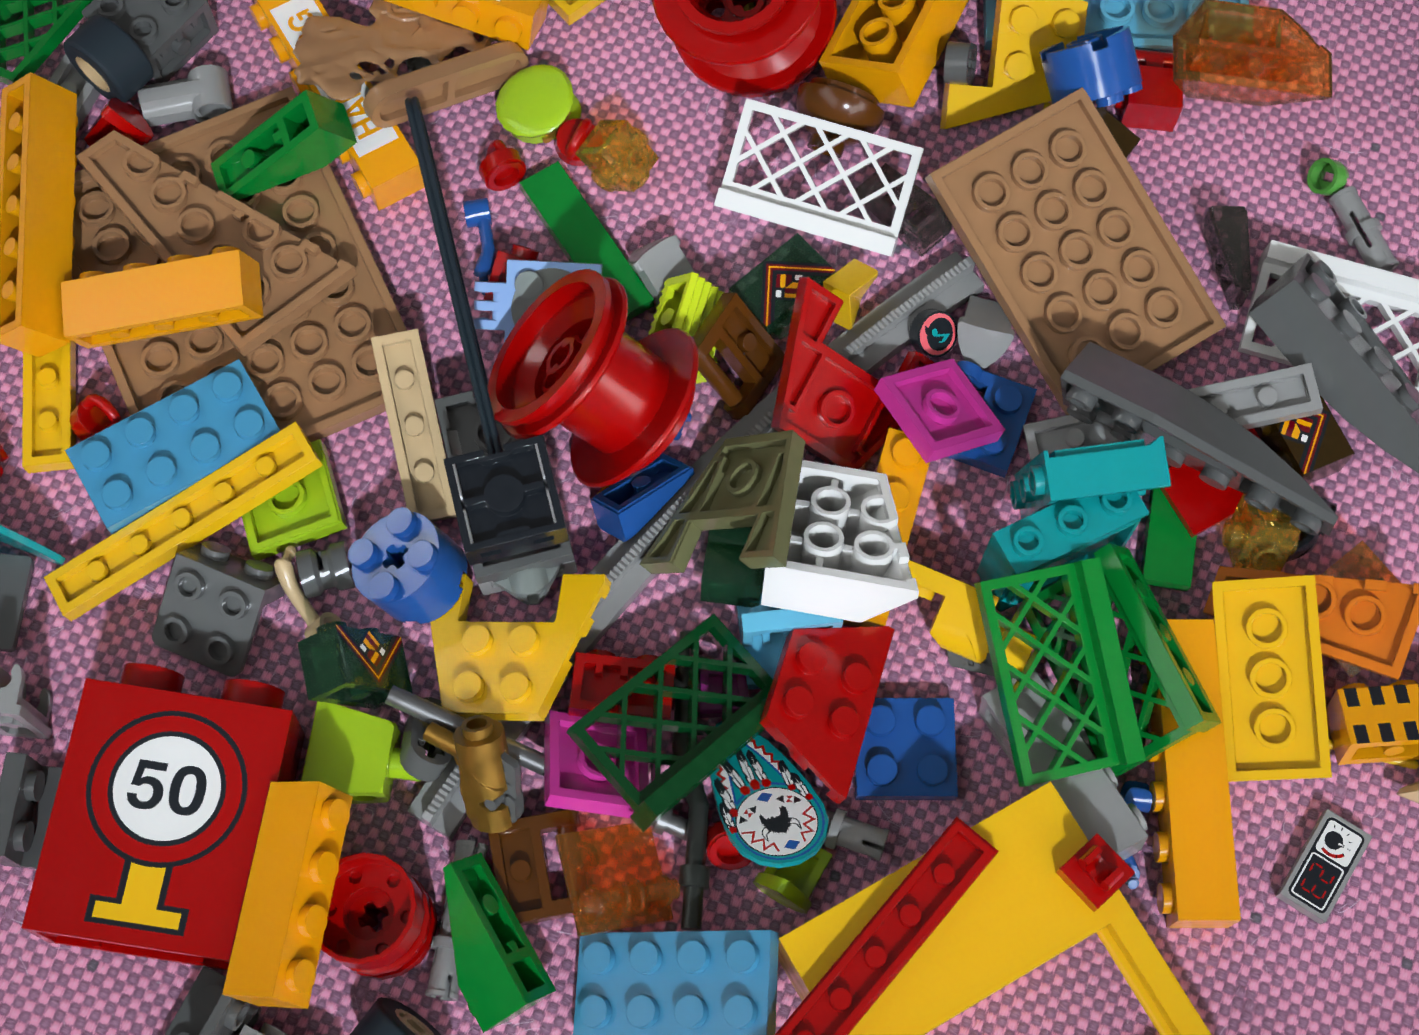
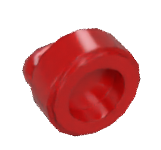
(571, 137)
(501, 167)
(93, 415)
(721, 850)

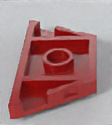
(826, 698)

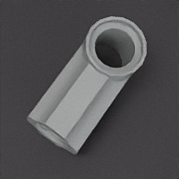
(198, 97)

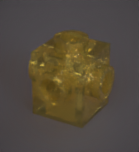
(617, 156)
(1259, 538)

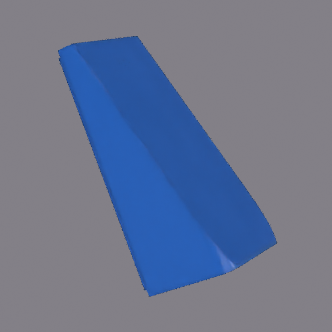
(636, 499)

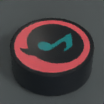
(933, 332)

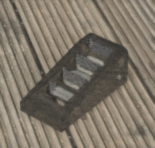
(921, 230)
(1228, 245)

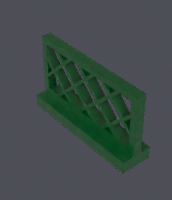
(701, 759)

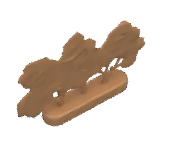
(337, 45)

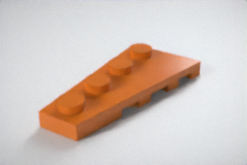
(1359, 620)

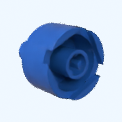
(1098, 62)
(408, 567)

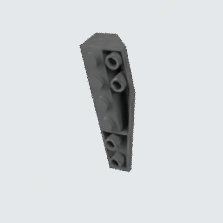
(1351, 365)
(1195, 434)

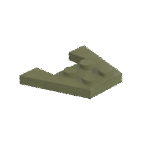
(744, 485)

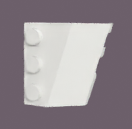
(842, 548)

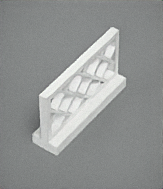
(806, 216)
(1365, 283)

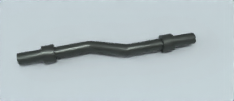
(694, 874)

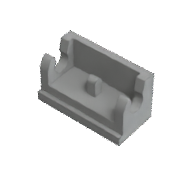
(17, 715)

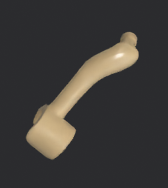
(288, 581)

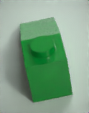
(287, 145)
(491, 951)

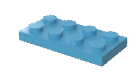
(171, 445)
(677, 983)

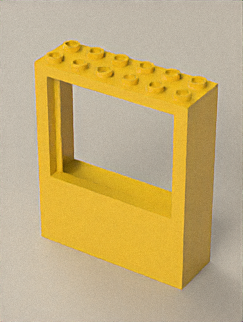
(996, 932)

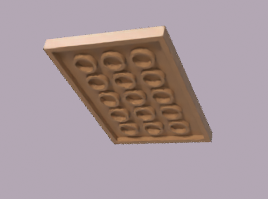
(1073, 243)

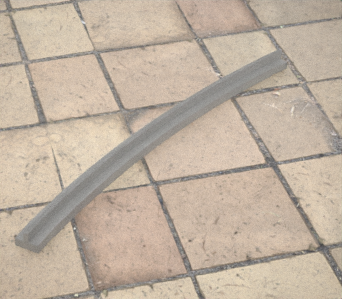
(867, 345)

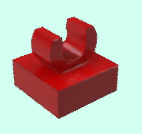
(1095, 872)

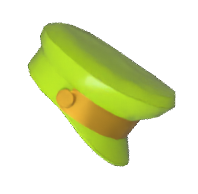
(537, 103)

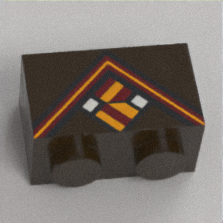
(1309, 444)

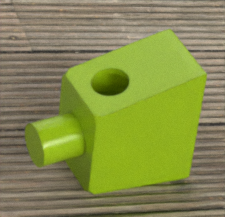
(354, 753)

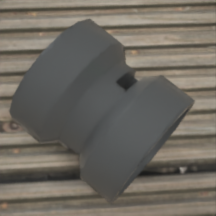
(324, 569)

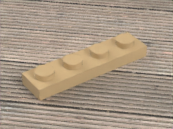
(413, 424)

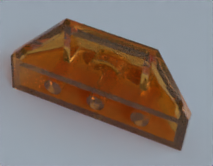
(1249, 56)

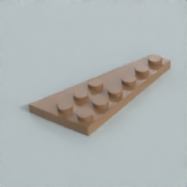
(189, 218)

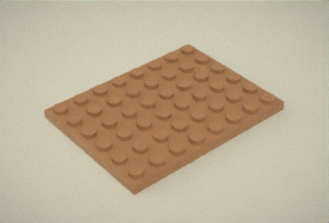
(311, 370)

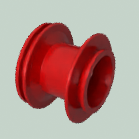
(752, 49)
(582, 371)

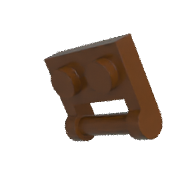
(746, 349)
(522, 866)

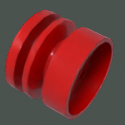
(361, 891)

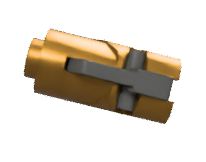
(487, 771)

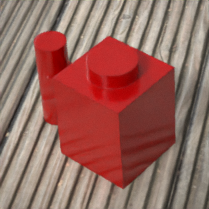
(1160, 99)

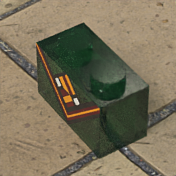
(772, 285)
(352, 665)

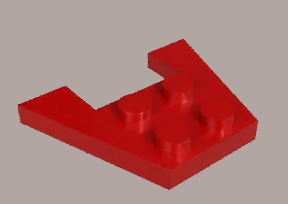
(824, 393)

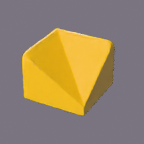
(850, 285)

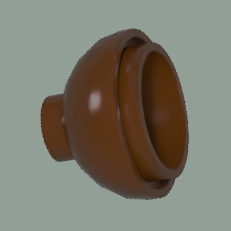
(838, 104)

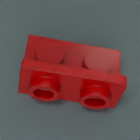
(602, 673)

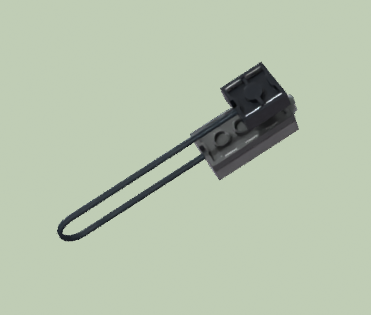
(497, 483)

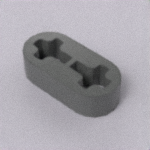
(960, 63)
(413, 751)

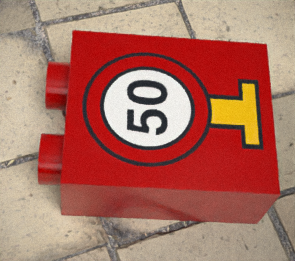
(160, 816)

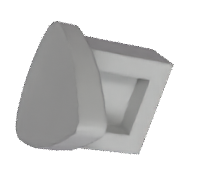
(658, 262)
(984, 332)

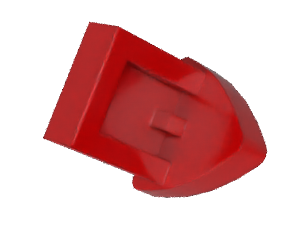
(123, 119)

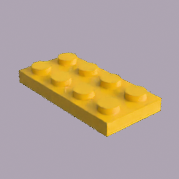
(1271, 679)

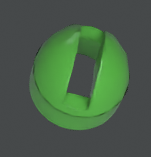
(1317, 172)

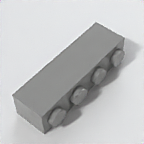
(1088, 795)

